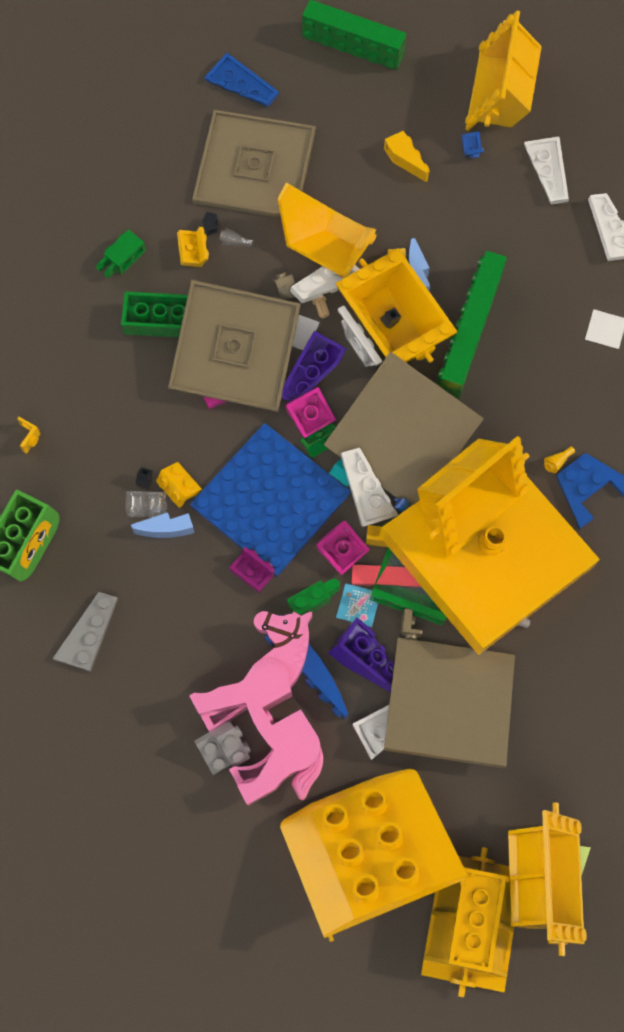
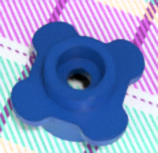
(402, 504)

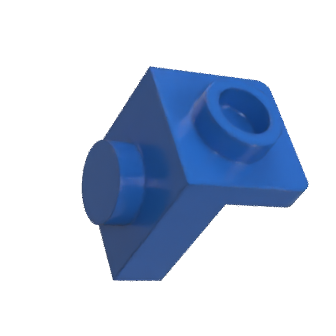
(472, 145)

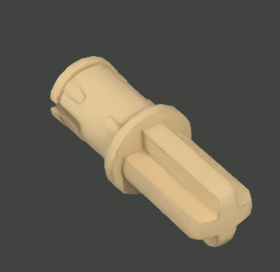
(321, 307)

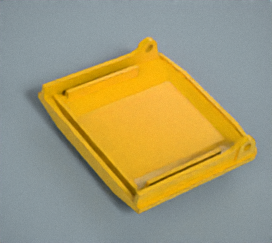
(370, 850)

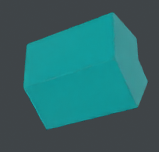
(339, 473)

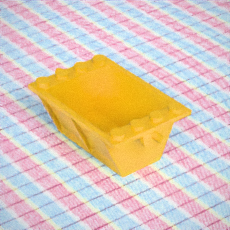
(504, 76)
(392, 284)
(473, 491)
(548, 879)
(472, 928)

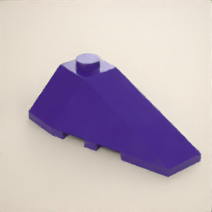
(314, 363)
(363, 655)

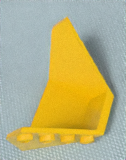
(322, 232)

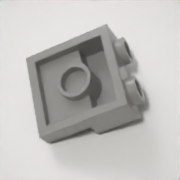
(223, 747)

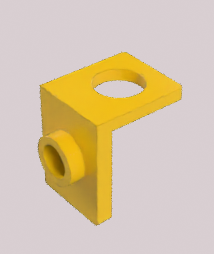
(32, 437)

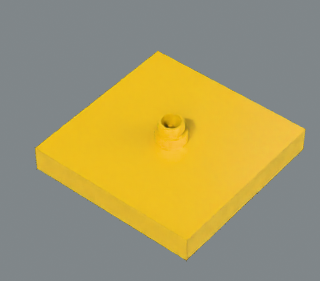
(500, 572)

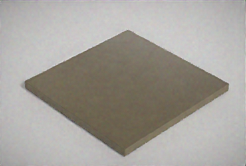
(251, 161)
(234, 346)
(404, 427)
(450, 703)

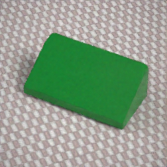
(315, 442)

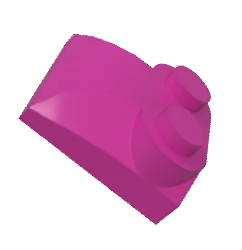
(310, 412)
(342, 547)

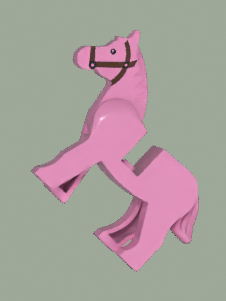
(266, 685)

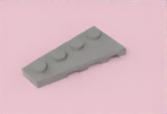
(86, 637)

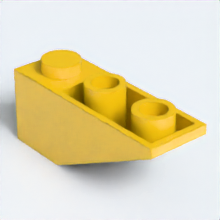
(402, 153)

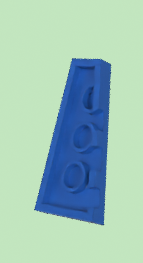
(240, 80)

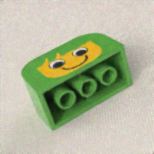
(25, 534)

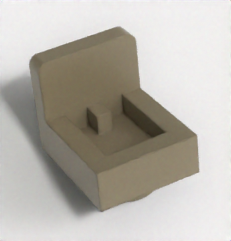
(283, 284)

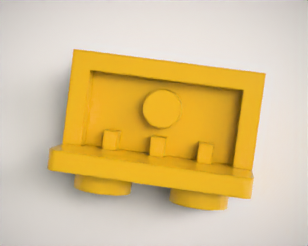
(192, 247)
(177, 484)

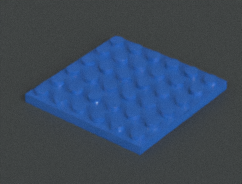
(270, 498)

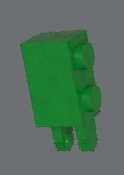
(121, 254)
(313, 597)

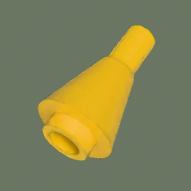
(554, 462)

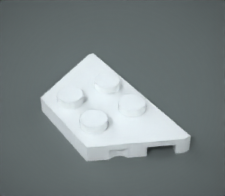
(354, 334)

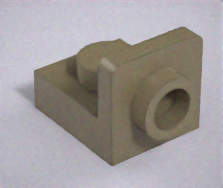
(407, 623)

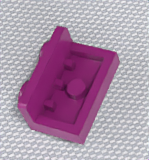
(252, 570)

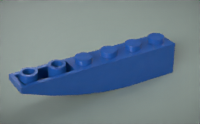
(319, 678)

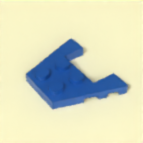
(583, 480)

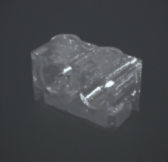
(145, 504)

